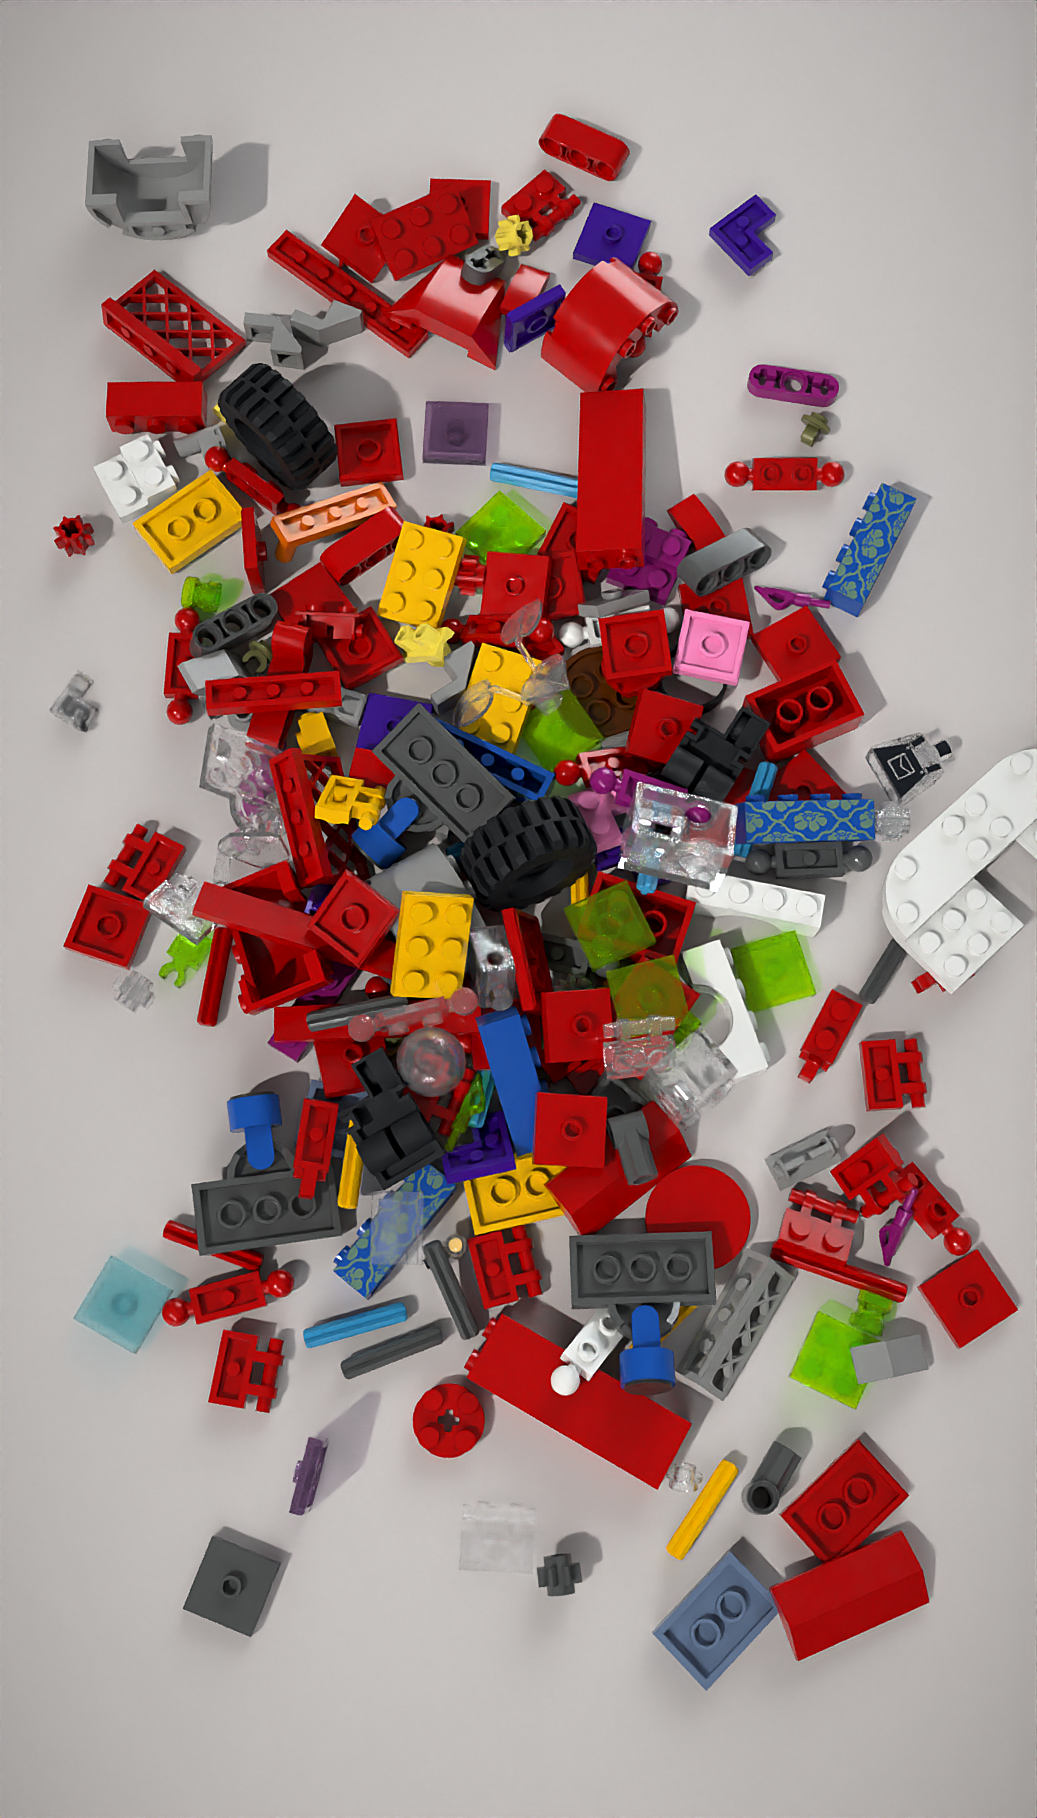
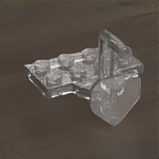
(241, 772)

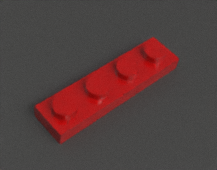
(273, 693)

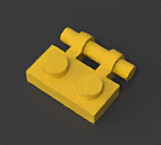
(348, 799)

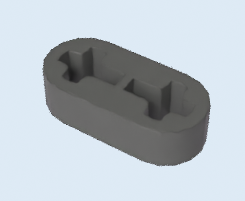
(483, 265)

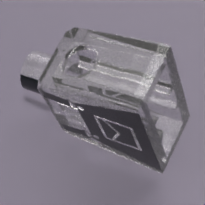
(907, 765)
(490, 982)

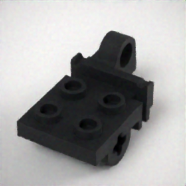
(708, 760)
(387, 1127)

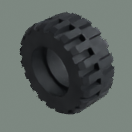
(278, 426)
(528, 853)

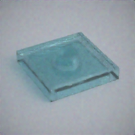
(123, 1304)

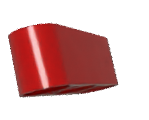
(584, 147)
(363, 546)

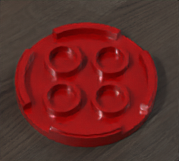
(701, 1201)

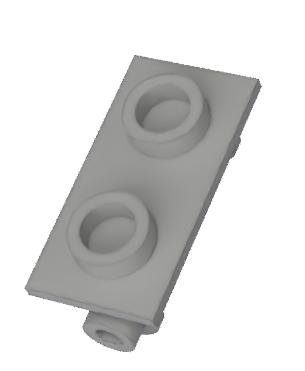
(803, 1159)

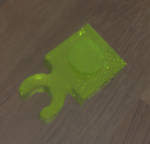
(185, 955)

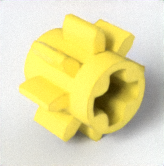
(514, 235)

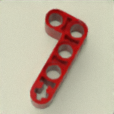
(291, 655)

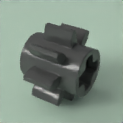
(559, 1574)

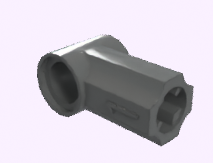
(630, 1137)
(771, 1475)

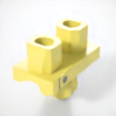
(424, 644)

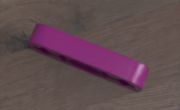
(772, 373)

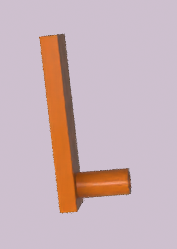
(327, 518)

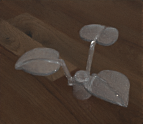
(540, 689)

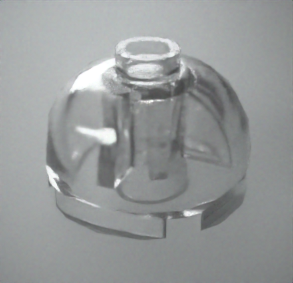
(431, 1061)

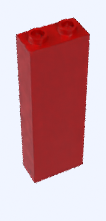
(611, 480)
(598, 1415)

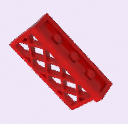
(152, 342)
(303, 830)

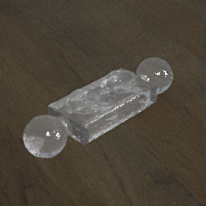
(429, 1013)

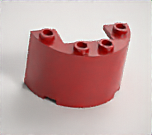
(603, 323)
(273, 970)

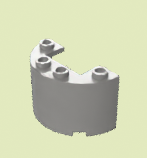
(150, 195)
(425, 872)

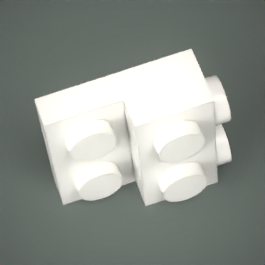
(137, 478)

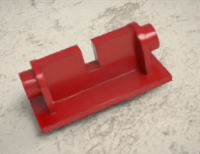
(345, 622)

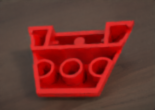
(455, 310)

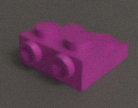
(662, 556)

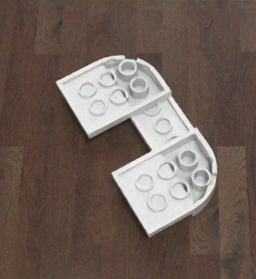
(932, 890)

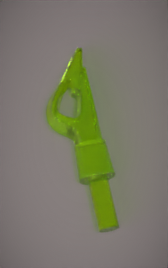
(466, 1112)

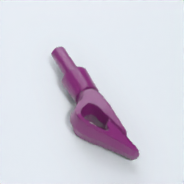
(789, 598)
(896, 1228)

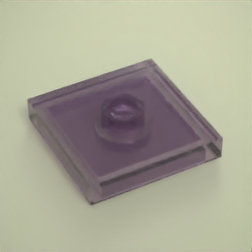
(455, 433)
(308, 1474)

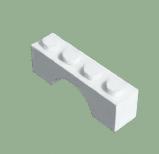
(778, 905)
(710, 972)

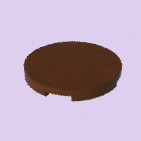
(604, 706)

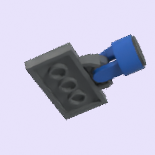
(431, 787)
(260, 1196)
(643, 1286)

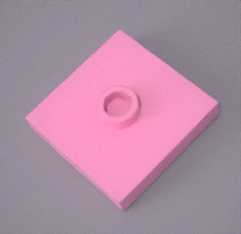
(711, 647)

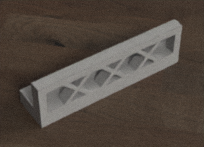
(731, 1320)

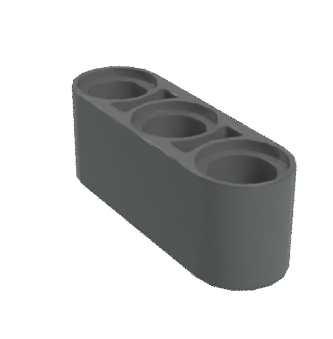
(723, 562)
(239, 614)

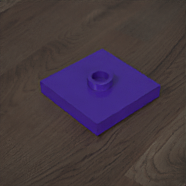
(609, 235)
(532, 319)
(382, 716)

